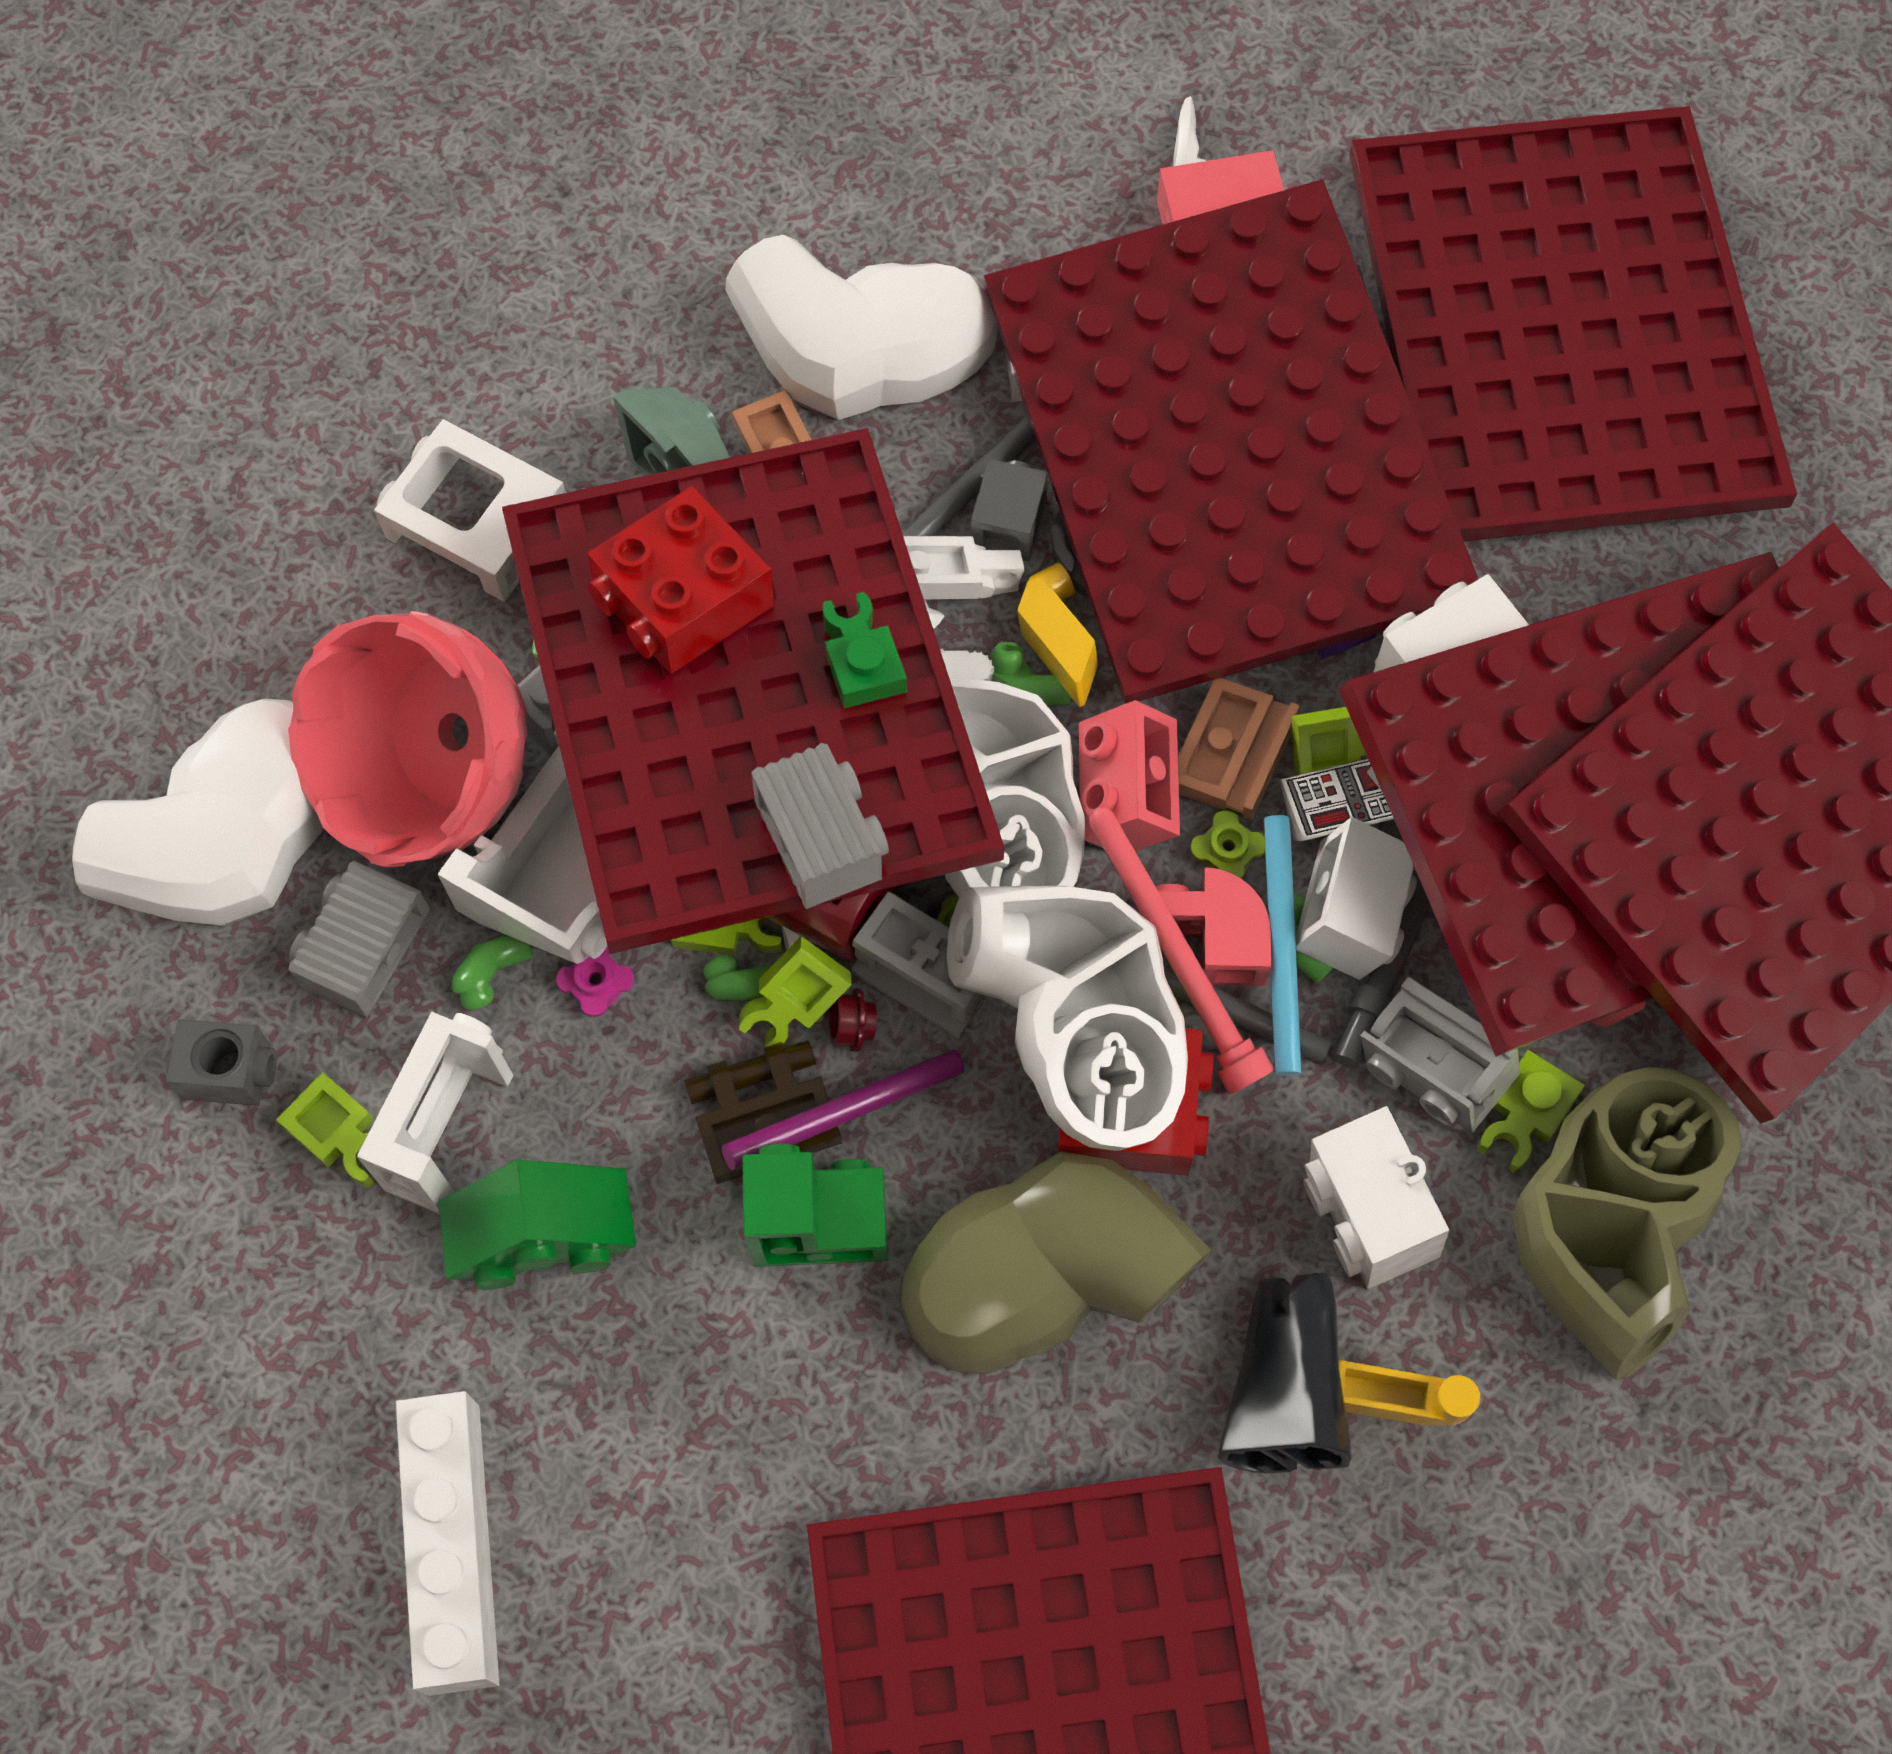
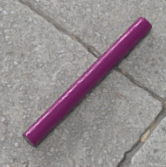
(847, 1107)

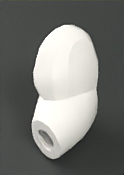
(863, 339)
(1029, 784)
(217, 838)
(1090, 1003)

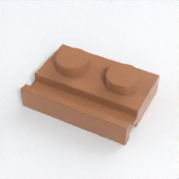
(1234, 747)

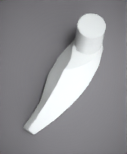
(1186, 141)

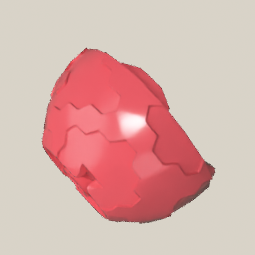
(381, 742)

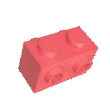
(1133, 770)

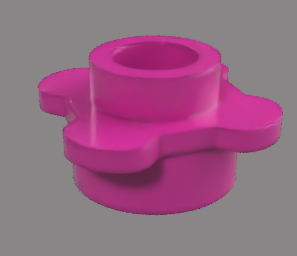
(595, 997)

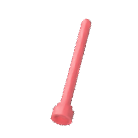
(1238, 1058)

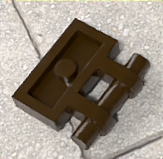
(742, 1118)

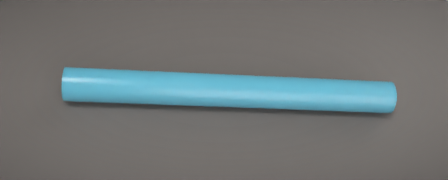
(1283, 946)

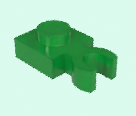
(861, 658)

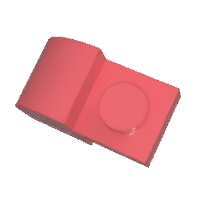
(1230, 924)

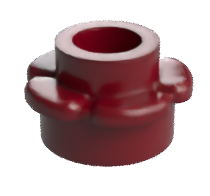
(852, 1021)

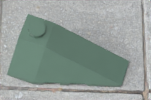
(667, 430)

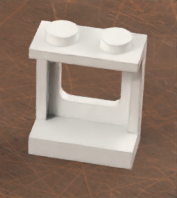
(486, 546)
(402, 1157)

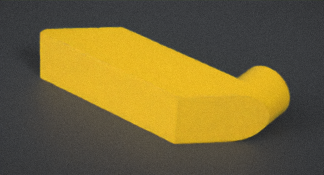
(1056, 632)
(1407, 1395)

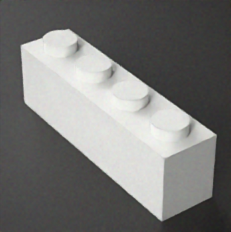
(446, 1544)

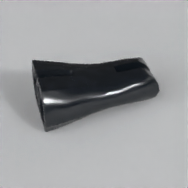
(1289, 1383)

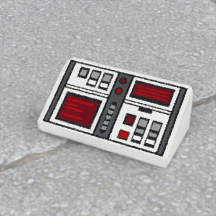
(1329, 797)

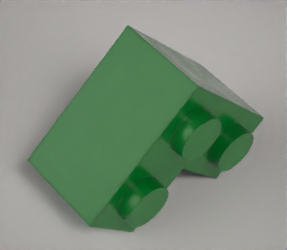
(810, 1213)
(534, 1218)

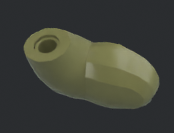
(1614, 1202)
(1036, 1256)

